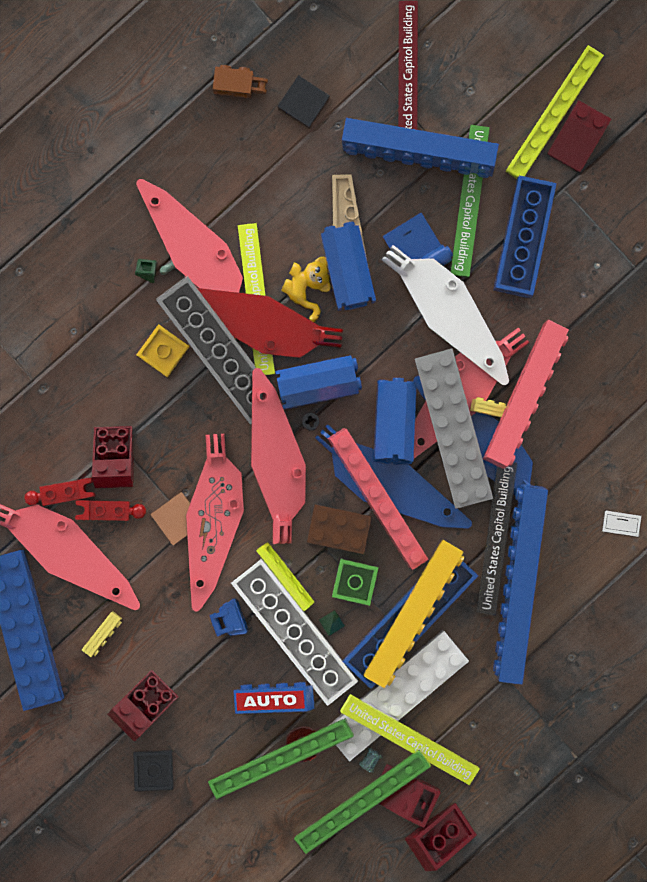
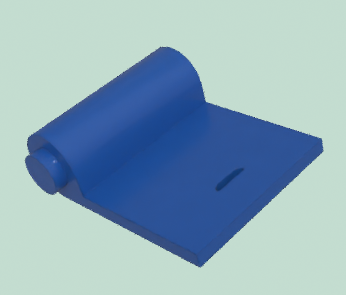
(418, 243)

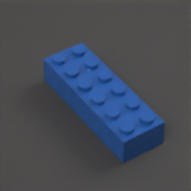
(524, 237)

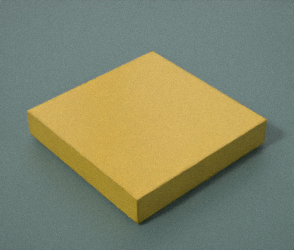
(163, 350)

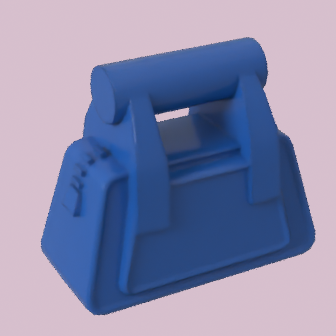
(232, 618)

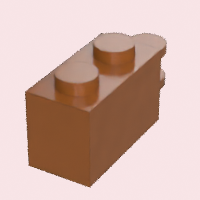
(237, 82)

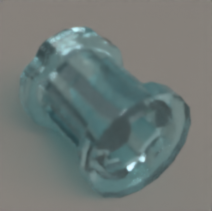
(370, 760)

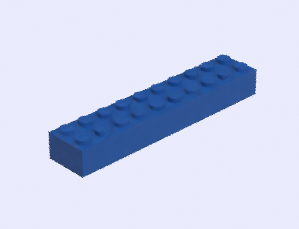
(521, 583)

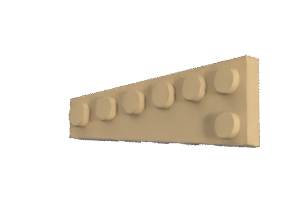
(344, 202)

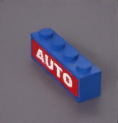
(274, 699)

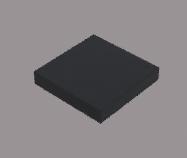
(303, 101)
(153, 770)

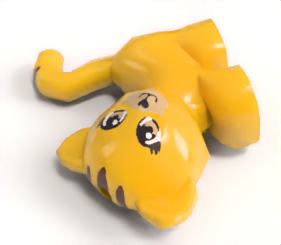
(315, 276)

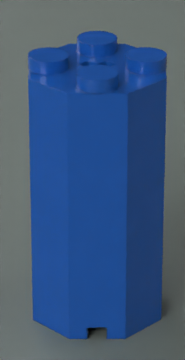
(347, 266)
(318, 382)
(395, 422)

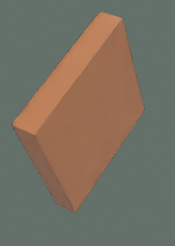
(172, 518)

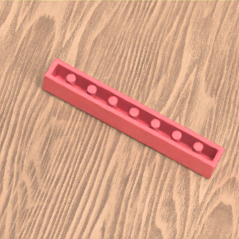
(525, 394)
(377, 498)

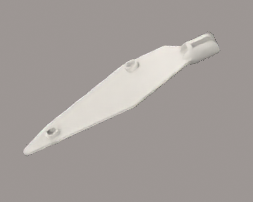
(449, 310)

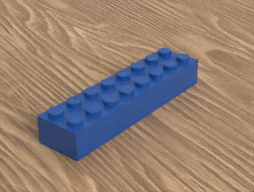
(419, 147)
(26, 634)
(365, 650)

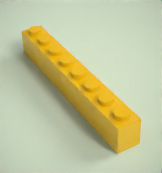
(415, 610)

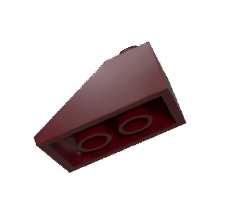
(579, 136)
(440, 838)

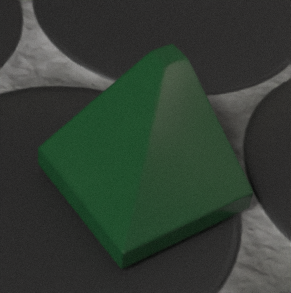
(146, 269)
(331, 622)

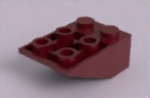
(113, 457)
(142, 705)
(412, 800)

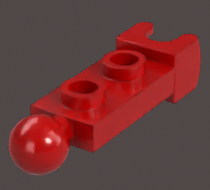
(60, 493)
(110, 510)

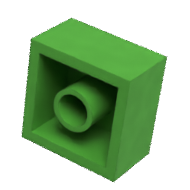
(355, 582)

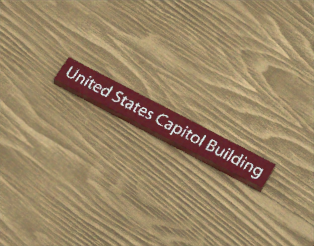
(408, 64)

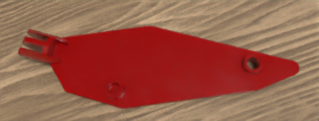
(268, 324)

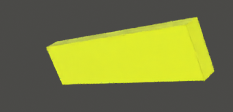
(285, 576)

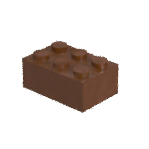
(339, 529)

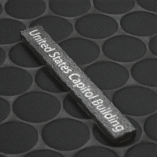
(496, 539)

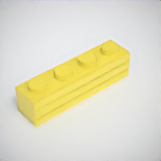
(487, 407)
(100, 636)

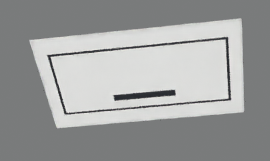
(621, 523)

